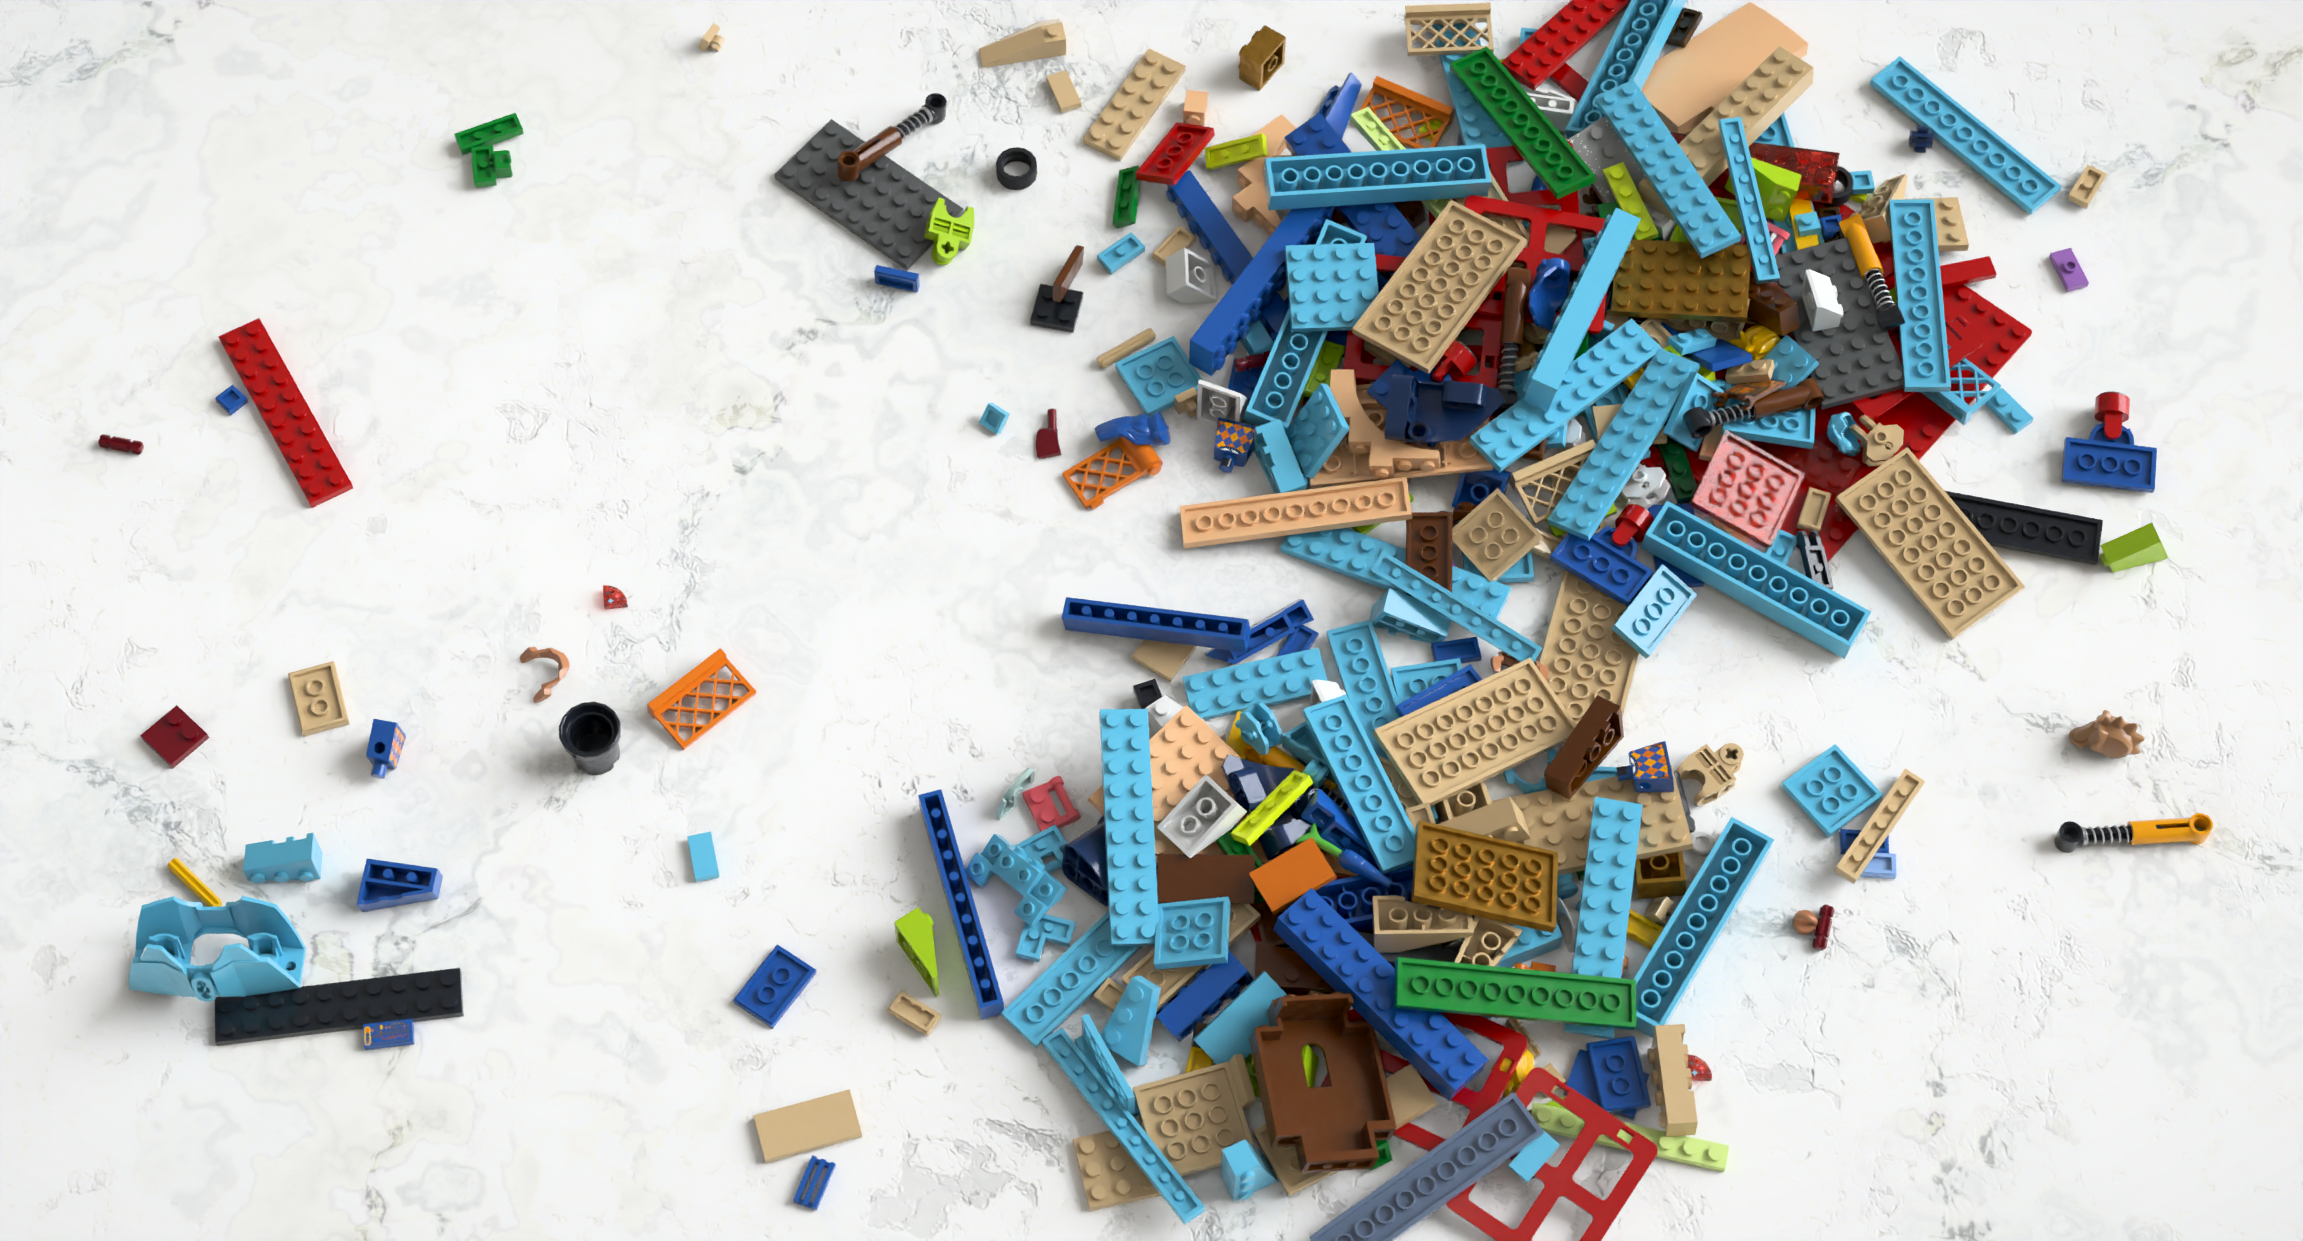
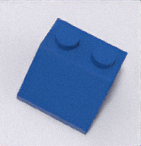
(1478, 485)

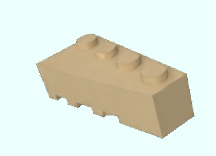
(1489, 942)

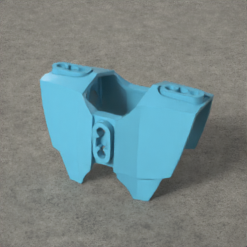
(166, 942)

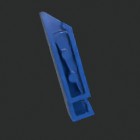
(1336, 825)

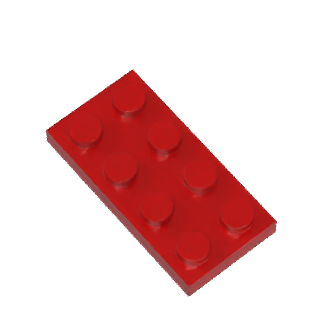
(1175, 153)

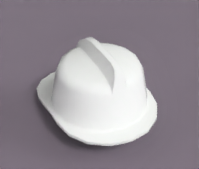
(1567, 922)

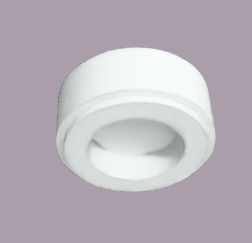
(1702, 844)

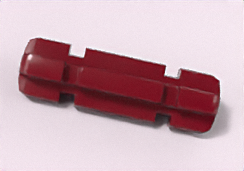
(1251, 361)
(120, 444)
(1823, 927)

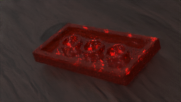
(1822, 465)

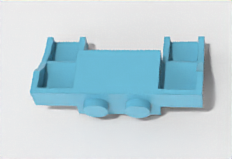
(1020, 872)

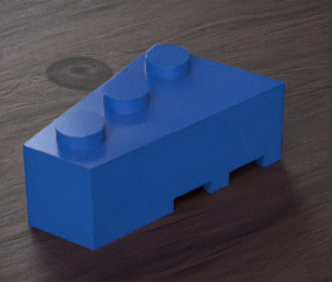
(396, 884)

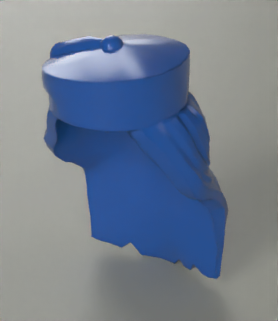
(1548, 291)
(1137, 429)

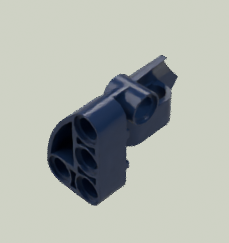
(1086, 862)

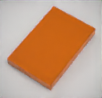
(1292, 875)

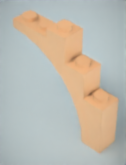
(1252, 199)
(1366, 437)

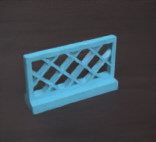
(1957, 406)
(1099, 1056)

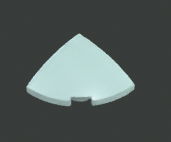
(1009, 799)

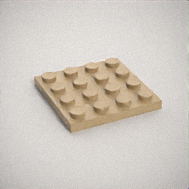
(1193, 1117)

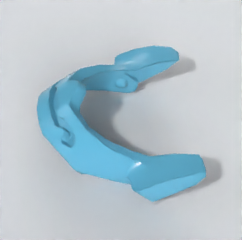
(1511, 777)

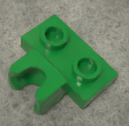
(489, 164)

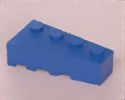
(1204, 996)

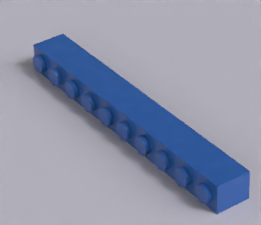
(1220, 241)
(961, 904)

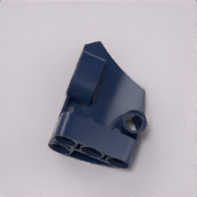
(1444, 409)
(1251, 785)

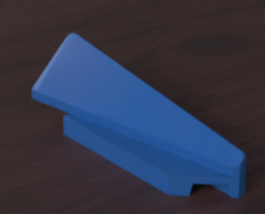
(1340, 104)
(1267, 631)

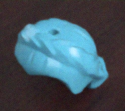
(1840, 434)

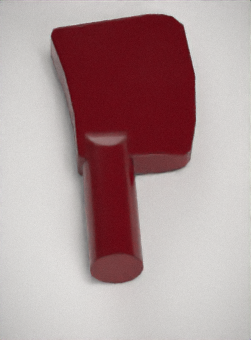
(1047, 438)

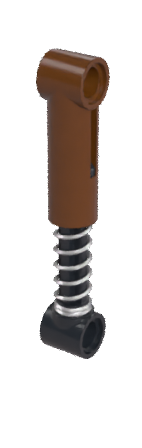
(854, 161)
(1512, 330)
(1804, 394)

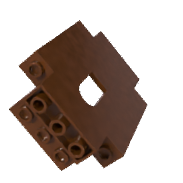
(1332, 1124)

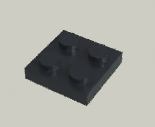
(1053, 314)

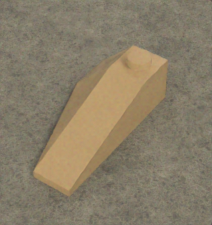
(1034, 42)
(1876, 210)
(1410, 925)

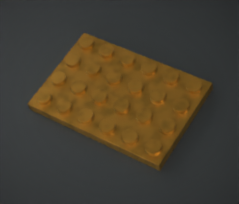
(1676, 283)
(1485, 876)

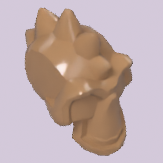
(2109, 736)

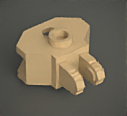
(1879, 443)

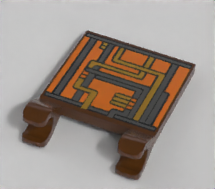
(1748, 392)

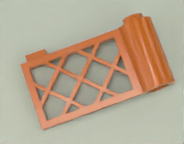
(1140, 457)

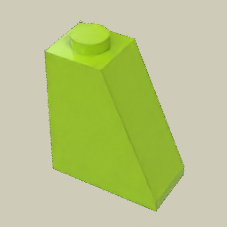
(2133, 549)

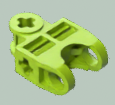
(948, 232)

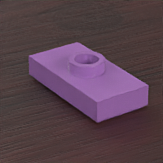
(2069, 269)

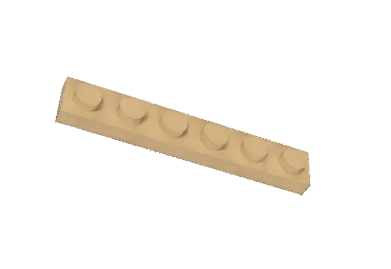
(1879, 826)

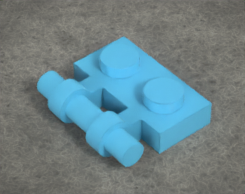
(1045, 844)

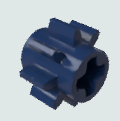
(1921, 139)

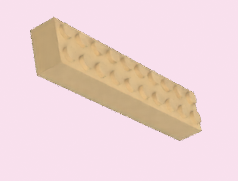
(1758, 103)

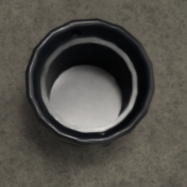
(591, 736)

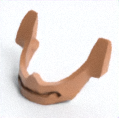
(1506, 660)
(563, 666)

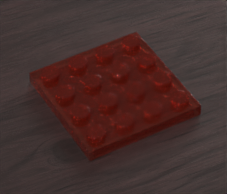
(1747, 489)

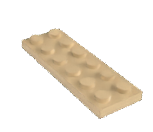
(1134, 104)
(1173, 979)

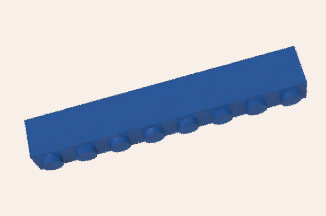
(1156, 624)

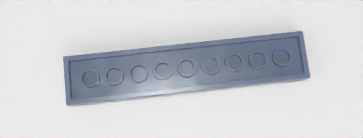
(1437, 1176)

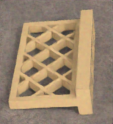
(1448, 16)
(1546, 468)

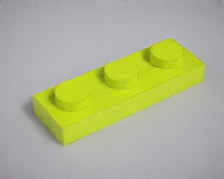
(1236, 151)

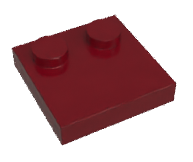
(174, 736)

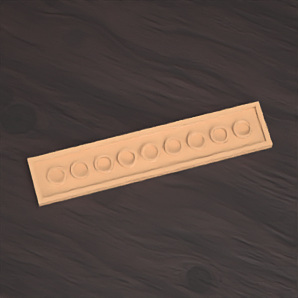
(1295, 512)

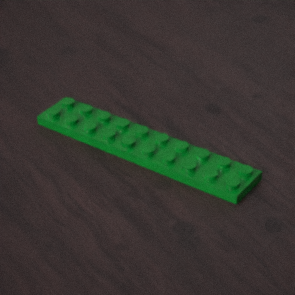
(1522, 123)
(1515, 993)

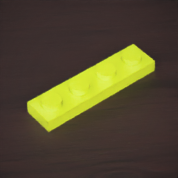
(1630, 200)
(1271, 807)

